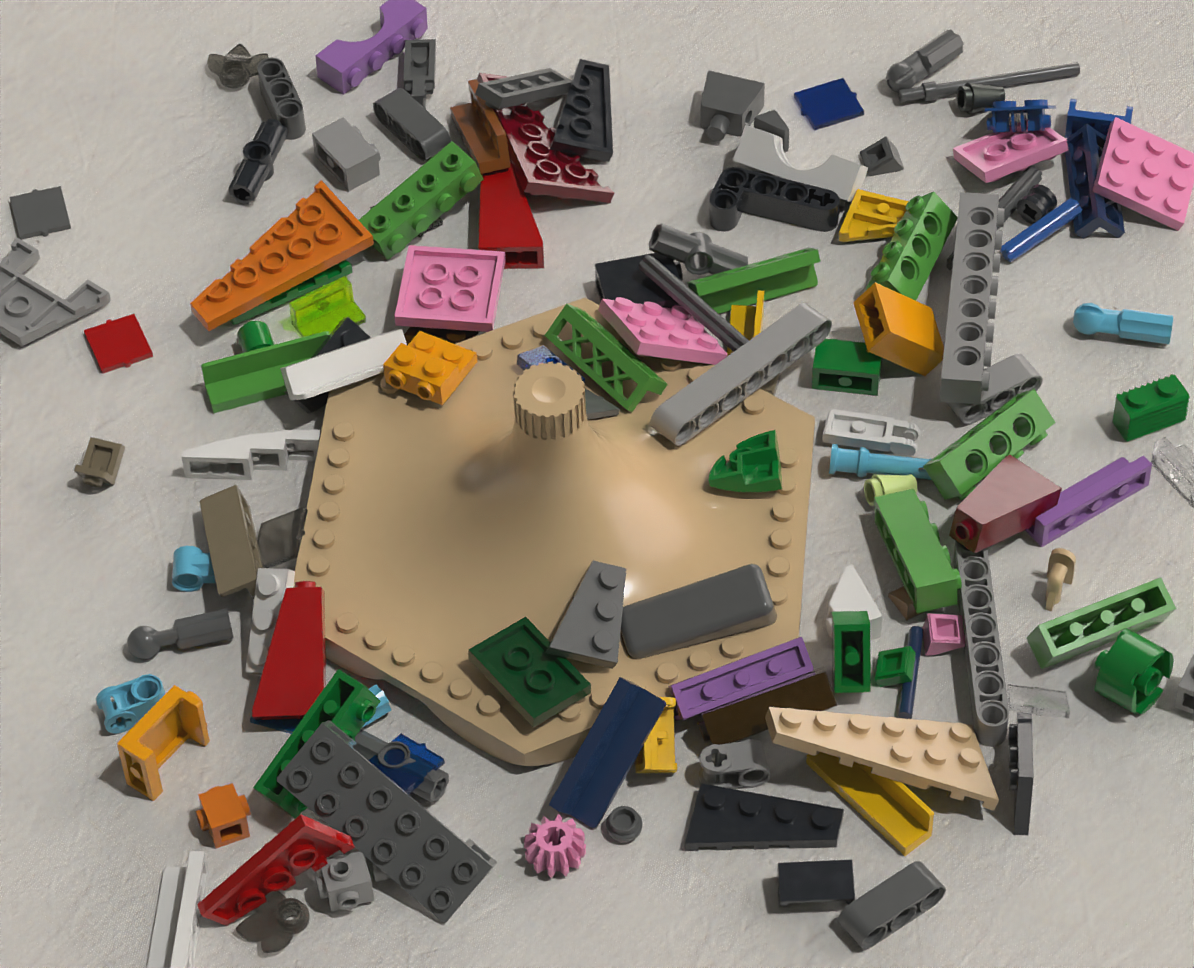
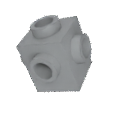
(345, 881)

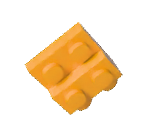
(429, 367)

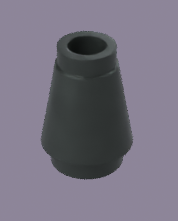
(978, 97)

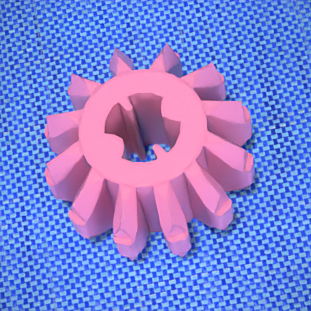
(554, 846)

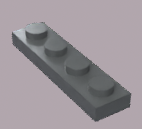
(523, 88)

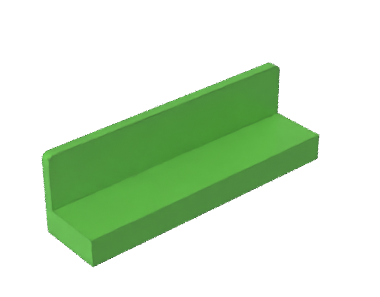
(773, 276)
(256, 373)

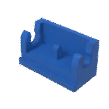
(1097, 120)

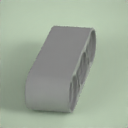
(1006, 380)

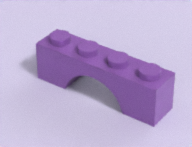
(348, 63)

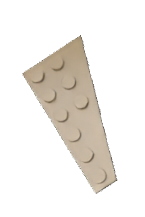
(896, 748)

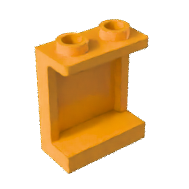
(158, 736)

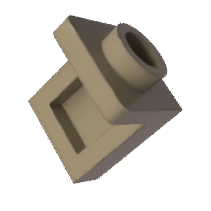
(100, 462)

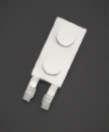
(871, 432)

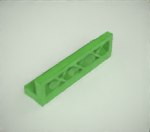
(614, 351)

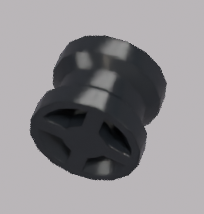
(1036, 203)

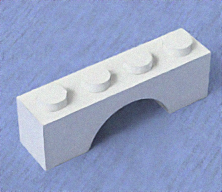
(765, 153)

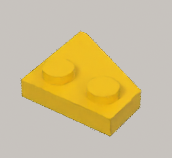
(871, 217)

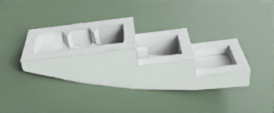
(241, 455)

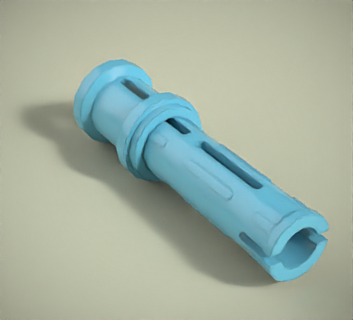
(863, 462)

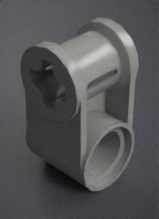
(736, 764)

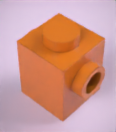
(223, 815)

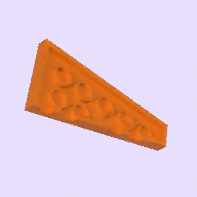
(290, 252)

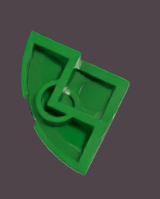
(751, 467)

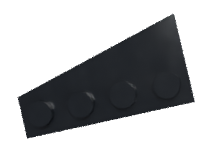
(586, 114)
(745, 818)

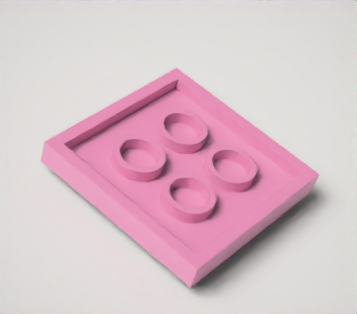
(1145, 174)
(450, 288)
(661, 331)

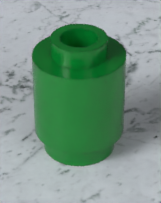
(254, 336)

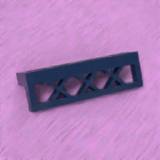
(1082, 167)

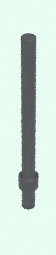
(930, 90)

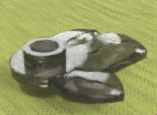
(235, 67)
(270, 922)

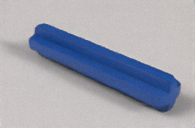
(1040, 230)

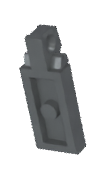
(420, 68)

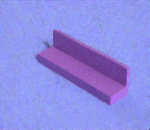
(1091, 498)
(740, 678)

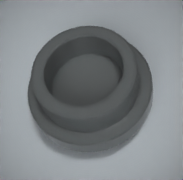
(624, 824)

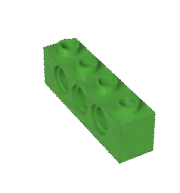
(915, 245)
(949, 467)

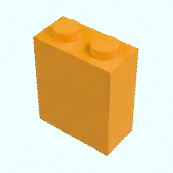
(899, 329)

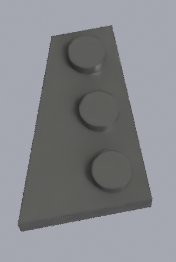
(594, 618)

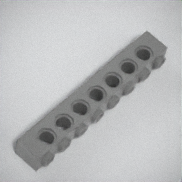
(970, 300)

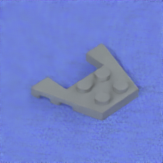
(32, 310)

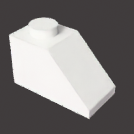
(854, 596)

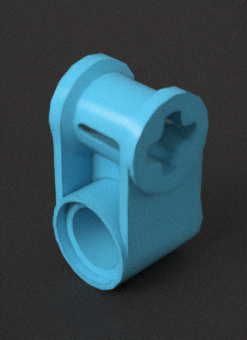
(130, 701)

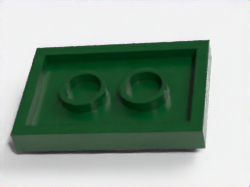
(526, 675)

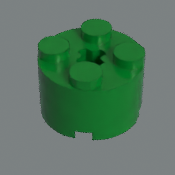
(1133, 672)

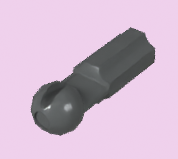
(924, 61)
(186, 633)

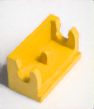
(659, 749)

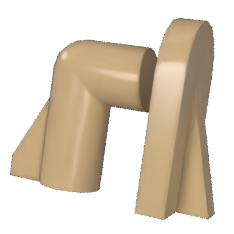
(1059, 571)

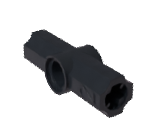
(258, 161)

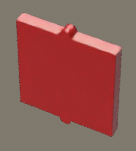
(118, 343)

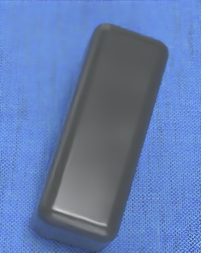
(698, 613)

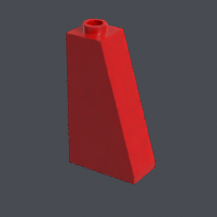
(508, 222)
(296, 656)

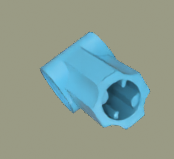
(191, 569)

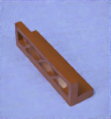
(481, 132)

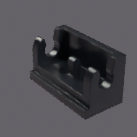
(815, 881)

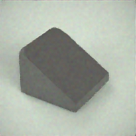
(774, 124)
(881, 158)

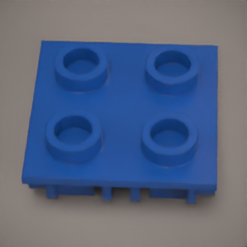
(1036, 116)

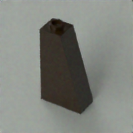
(747, 714)

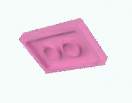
(1009, 152)

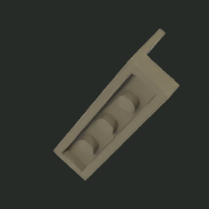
(231, 541)

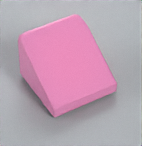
(943, 633)

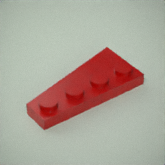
(274, 868)

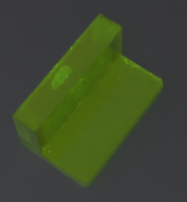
(325, 308)

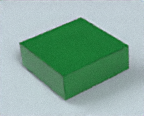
(895, 666)

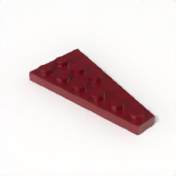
(536, 165)

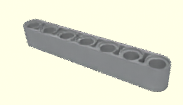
(740, 374)
(980, 618)

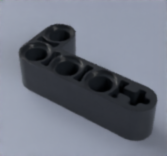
(772, 198)

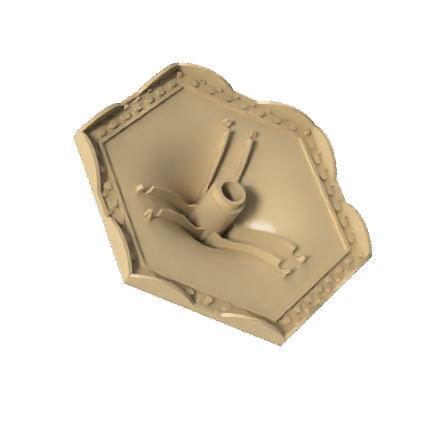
(496, 503)

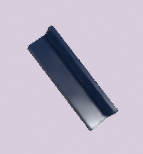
(608, 753)

